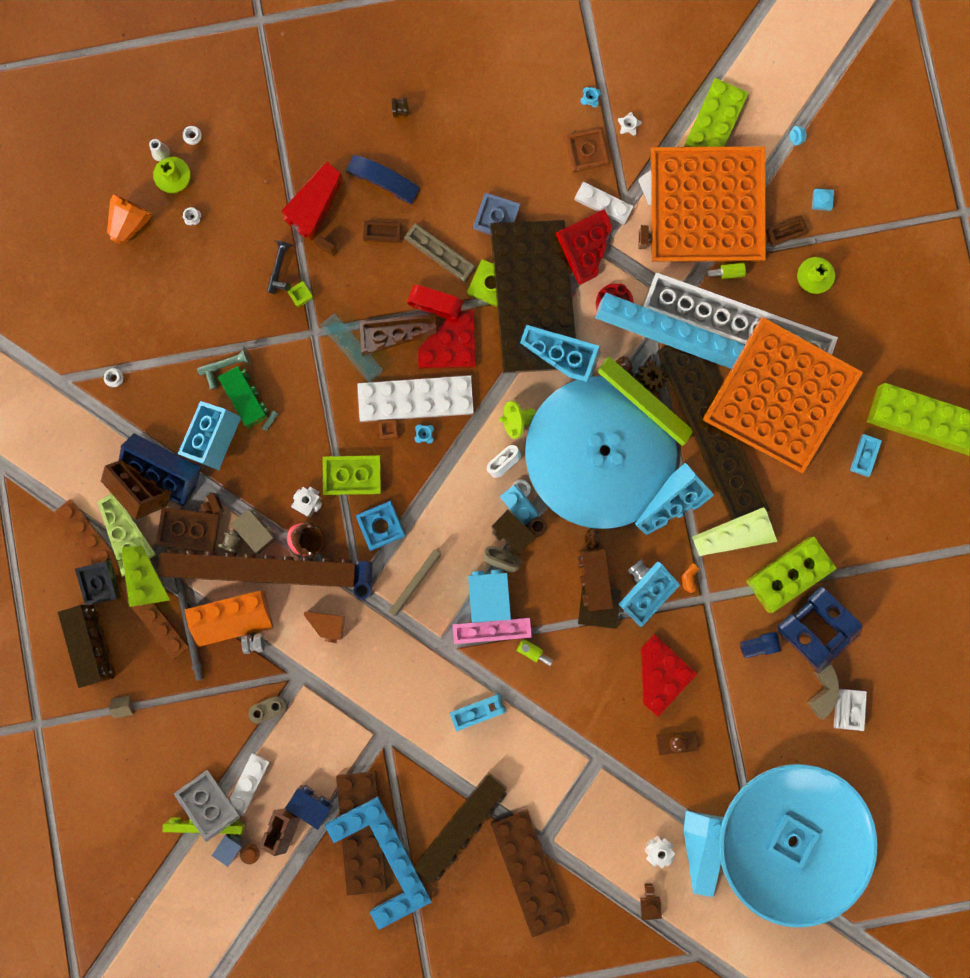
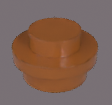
(249, 854)

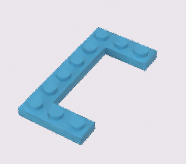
(415, 894)

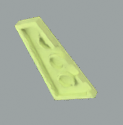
(739, 533)

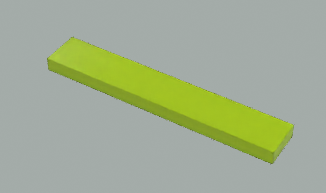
(645, 400)

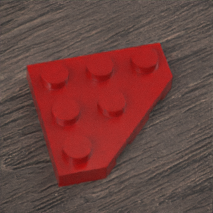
(585, 244)
(451, 346)
(662, 675)

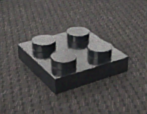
(98, 582)

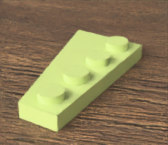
(121, 529)

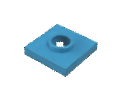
(368, 519)

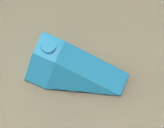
(568, 355)
(677, 495)
(702, 849)

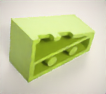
(140, 577)

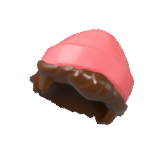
(305, 539)

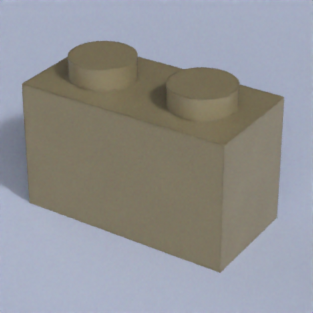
(254, 531)

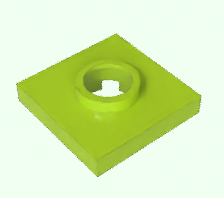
(478, 289)

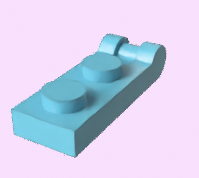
(477, 712)

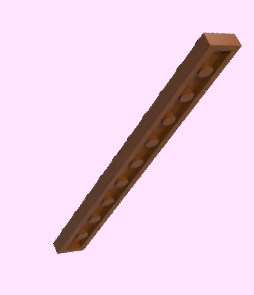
(100, 552)

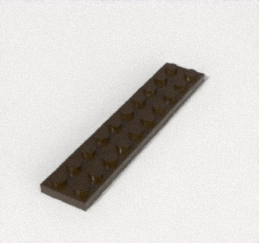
(719, 449)

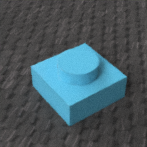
(822, 199)

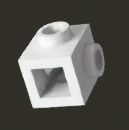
(300, 501)
(656, 845)

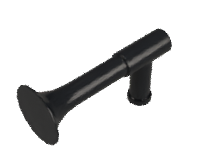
(273, 282)

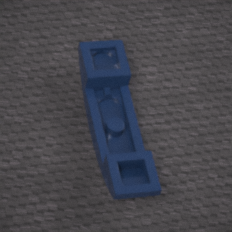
(383, 177)

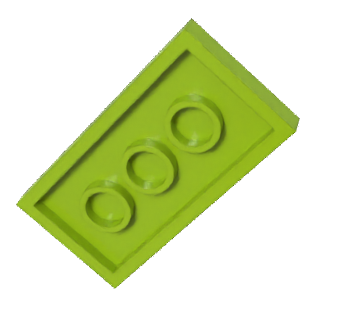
(717, 115)

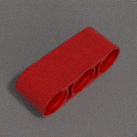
(435, 302)

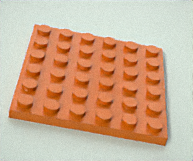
(708, 204)
(782, 395)

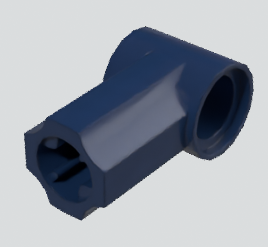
(363, 577)
(765, 644)

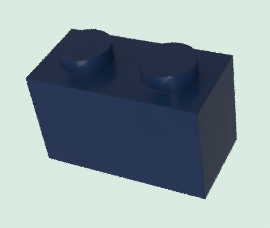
(309, 806)

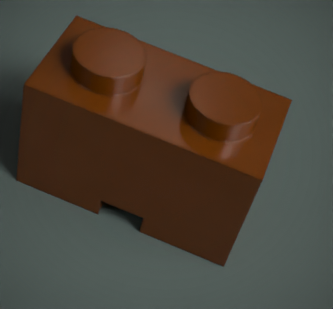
(280, 832)

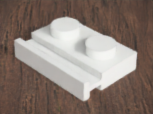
(850, 710)

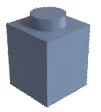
(228, 848)

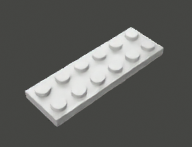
(415, 398)

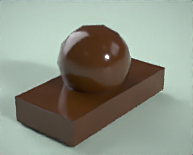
(677, 742)

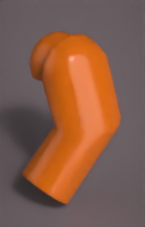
(688, 580)

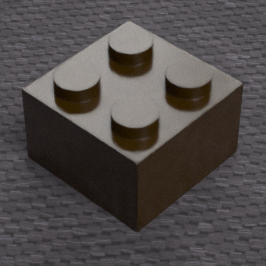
(512, 532)

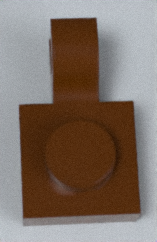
(650, 905)

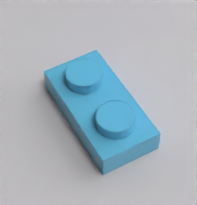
(865, 455)
(519, 504)

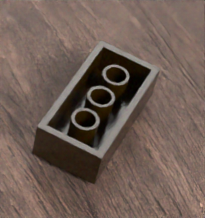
(86, 645)

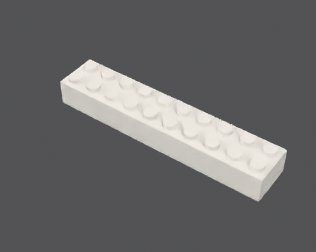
(720, 313)

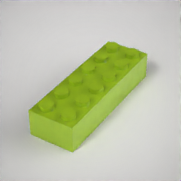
(921, 418)

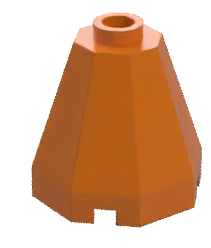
(125, 219)

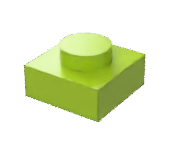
(300, 294)

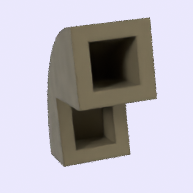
(825, 700)

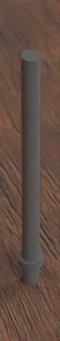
(197, 666)

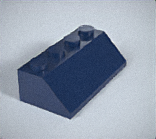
(161, 466)

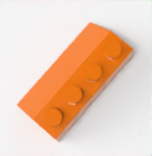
(229, 618)

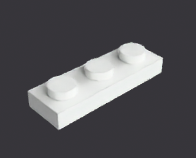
(598, 200)
(248, 783)

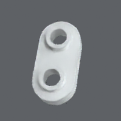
(504, 461)

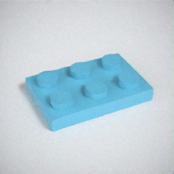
(649, 594)

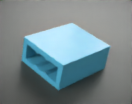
(489, 596)

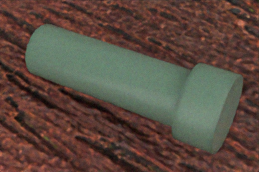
(272, 417)

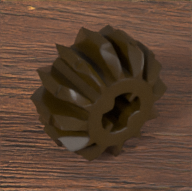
(657, 374)

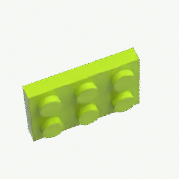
(351, 475)

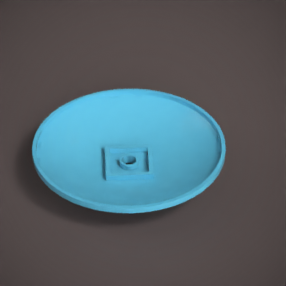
(567, 459)
(826, 865)

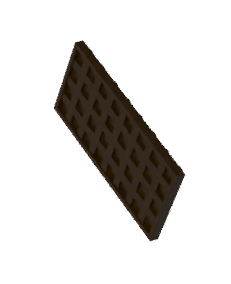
(530, 288)

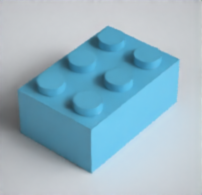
(209, 435)

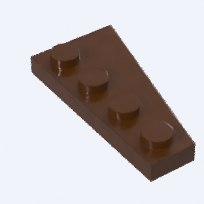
(388, 333)

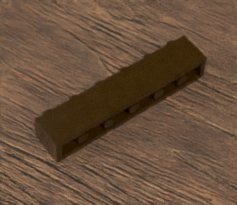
(460, 827)

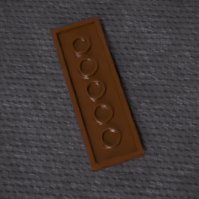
(361, 850)
(529, 873)

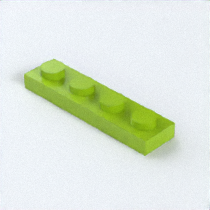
(176, 825)

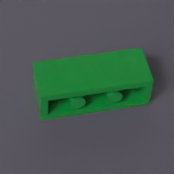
(244, 396)

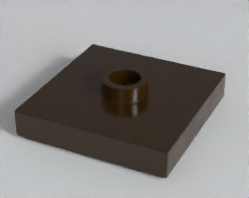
(600, 618)

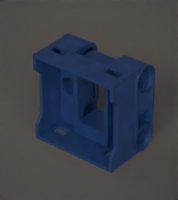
(815, 652)

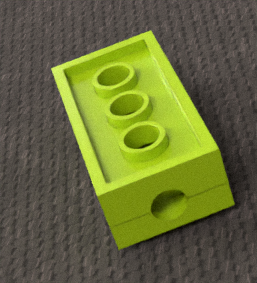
(804, 578)

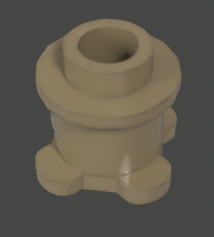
(231, 541)

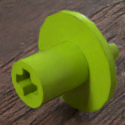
(172, 175)
(816, 275)
(516, 419)

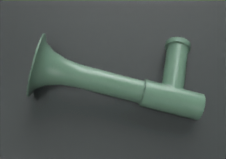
(208, 369)

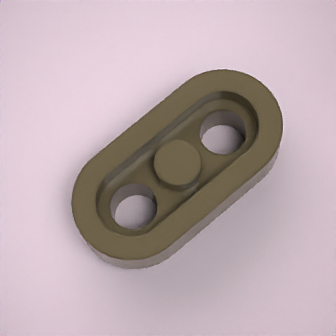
(502, 559)
(267, 710)

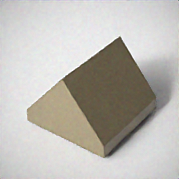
(121, 707)

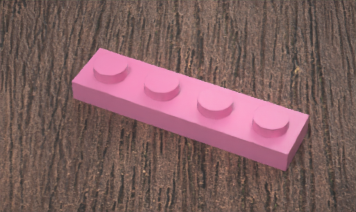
(492, 630)

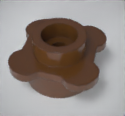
(592, 539)

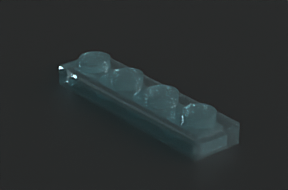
(351, 347)

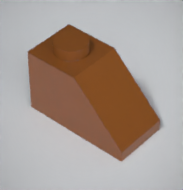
(326, 625)

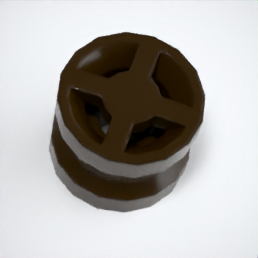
(399, 107)

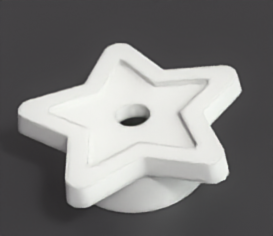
(629, 119)

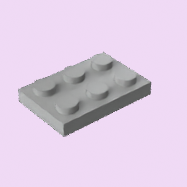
(206, 805)

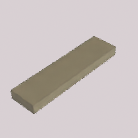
(439, 252)
(414, 583)

